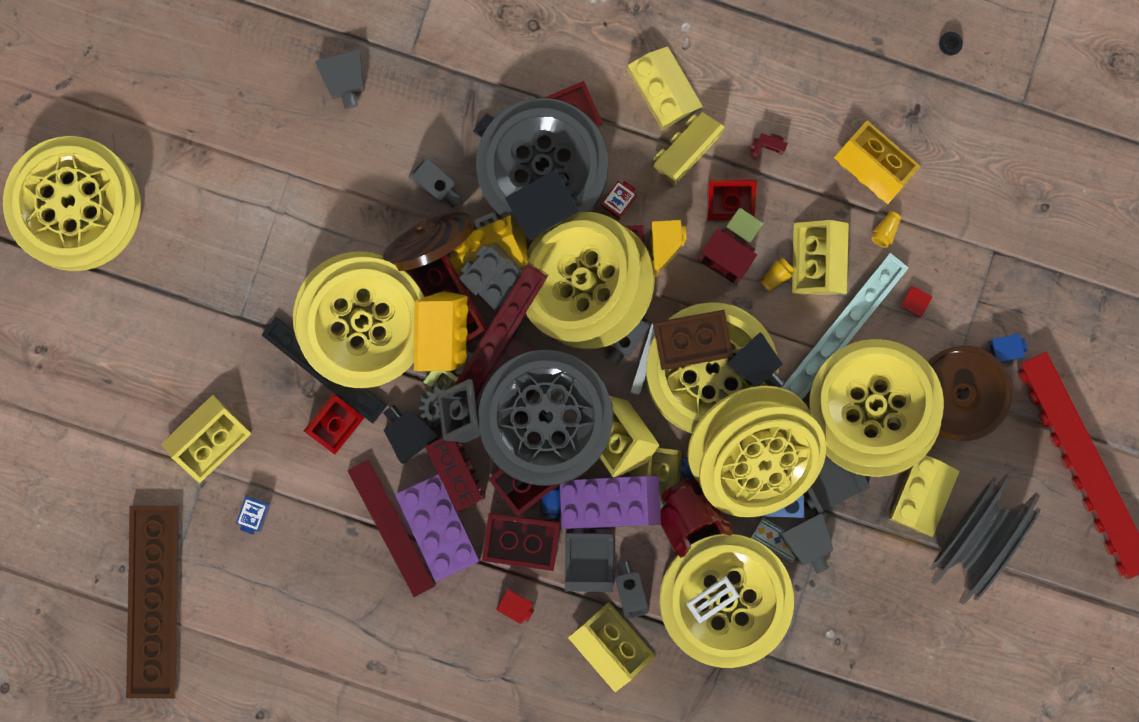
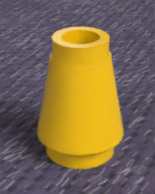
(886, 230)
(777, 274)

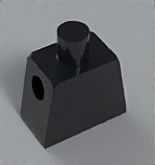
(757, 363)
(407, 433)

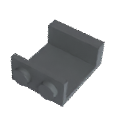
(834, 486)

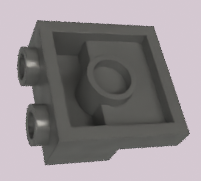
(491, 275)

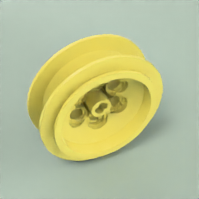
(94, 239)
(575, 245)
(330, 352)
(906, 378)
(683, 402)
(756, 451)
(767, 615)

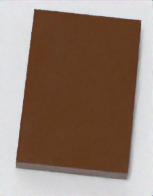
(692, 340)

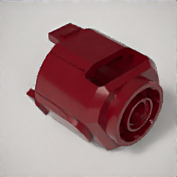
(690, 516)

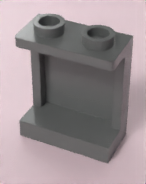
(589, 561)

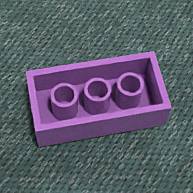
(610, 502)
(437, 528)

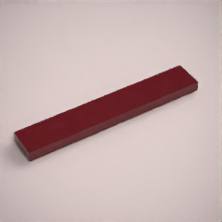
(503, 326)
(391, 528)

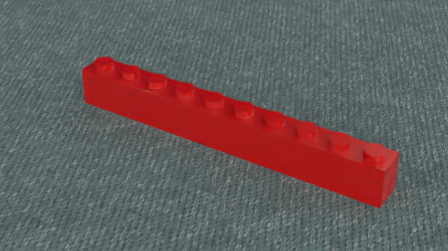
(1083, 461)

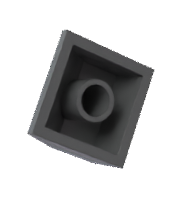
(459, 413)

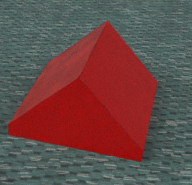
(727, 196)
(333, 424)

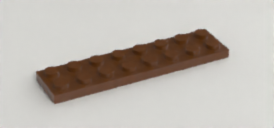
(152, 602)

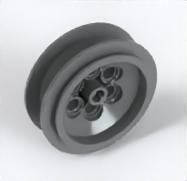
(523, 127)
(507, 440)
(985, 539)

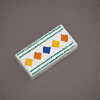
(768, 535)

